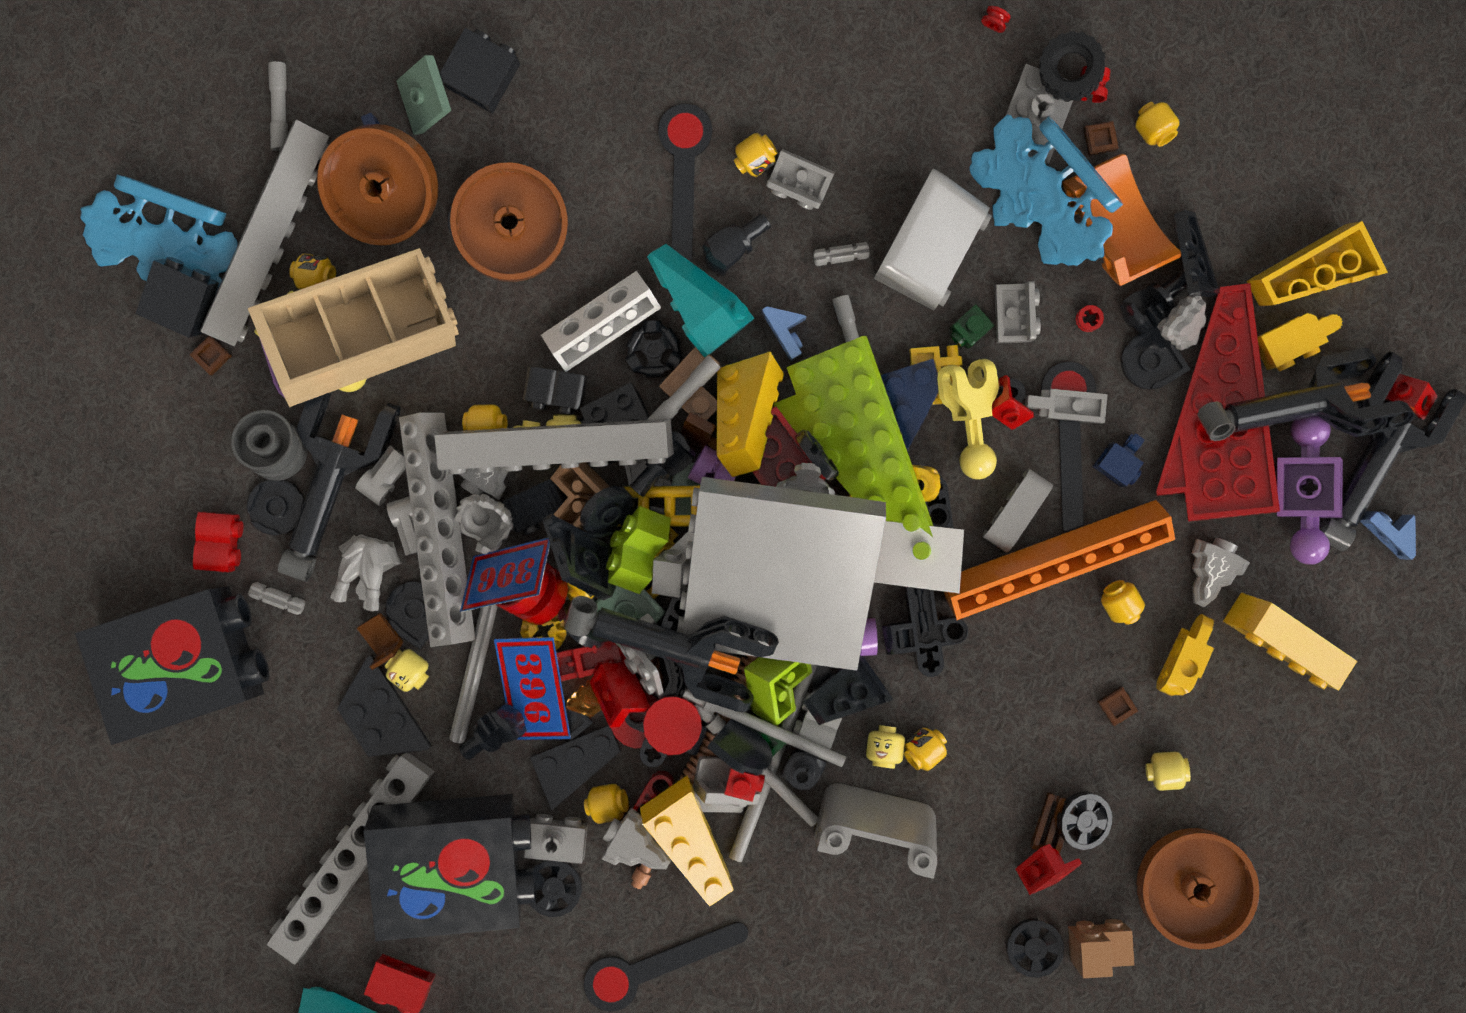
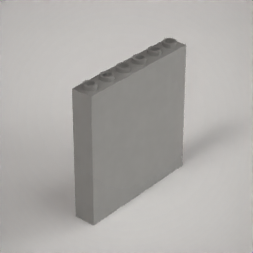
(784, 565)

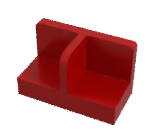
(618, 693)
(1044, 869)

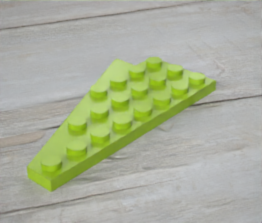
(851, 417)

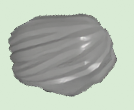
(485, 521)

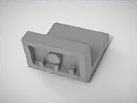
(640, 663)

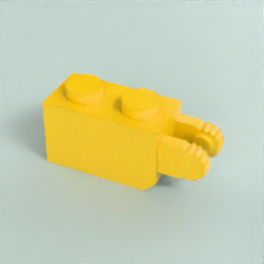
(1296, 338)

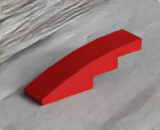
(585, 661)

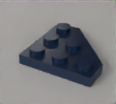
(911, 396)

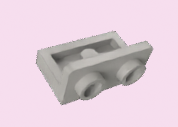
(800, 180)
(1016, 312)

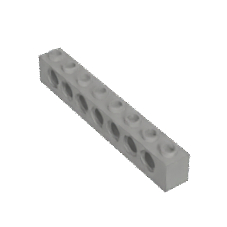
(436, 531)
(293, 942)

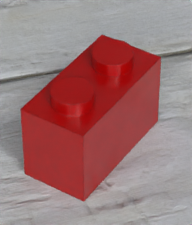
(399, 984)

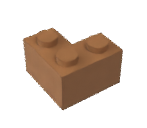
(701, 402)
(580, 486)
(1100, 947)

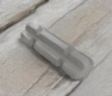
(841, 254)
(276, 598)

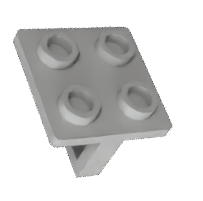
(710, 787)

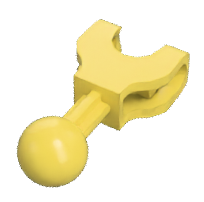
(969, 401)

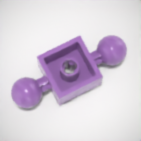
(1309, 543)

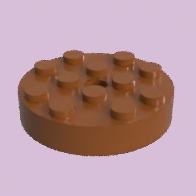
(349, 192)
(503, 192)
(1227, 892)

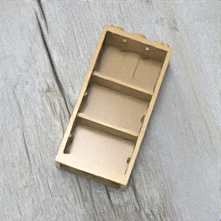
(355, 326)

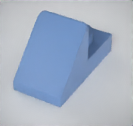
(780, 322)
(1397, 537)

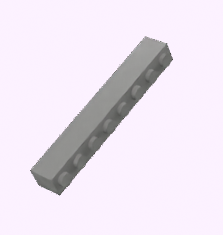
(264, 233)
(554, 445)

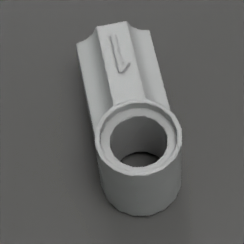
(381, 479)
(401, 517)

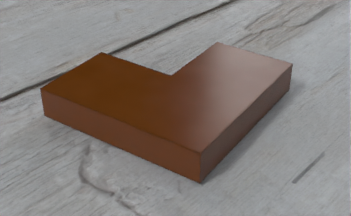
(699, 432)

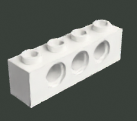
(601, 321)

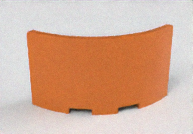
(1136, 239)

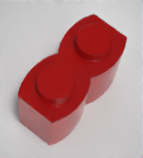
(217, 541)

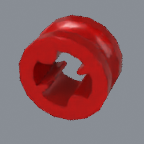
(996, 18)
(1086, 327)

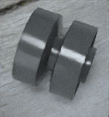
(268, 445)

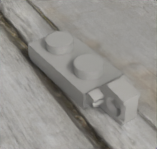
(1069, 405)

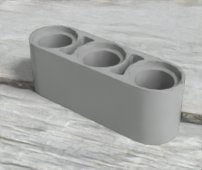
(1020, 509)

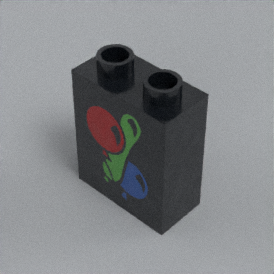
(172, 663)
(447, 866)

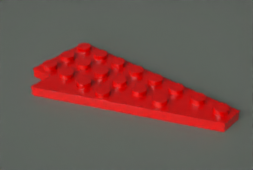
(1237, 472)

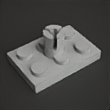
(1035, 103)

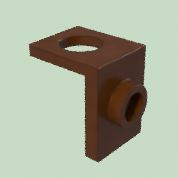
(381, 638)

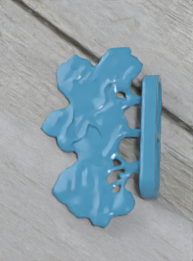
(1034, 190)
(115, 240)

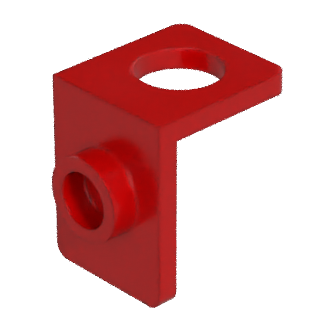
(1413, 392)
(1008, 409)

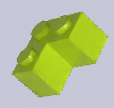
(635, 549)
(773, 686)

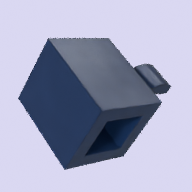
(1120, 463)

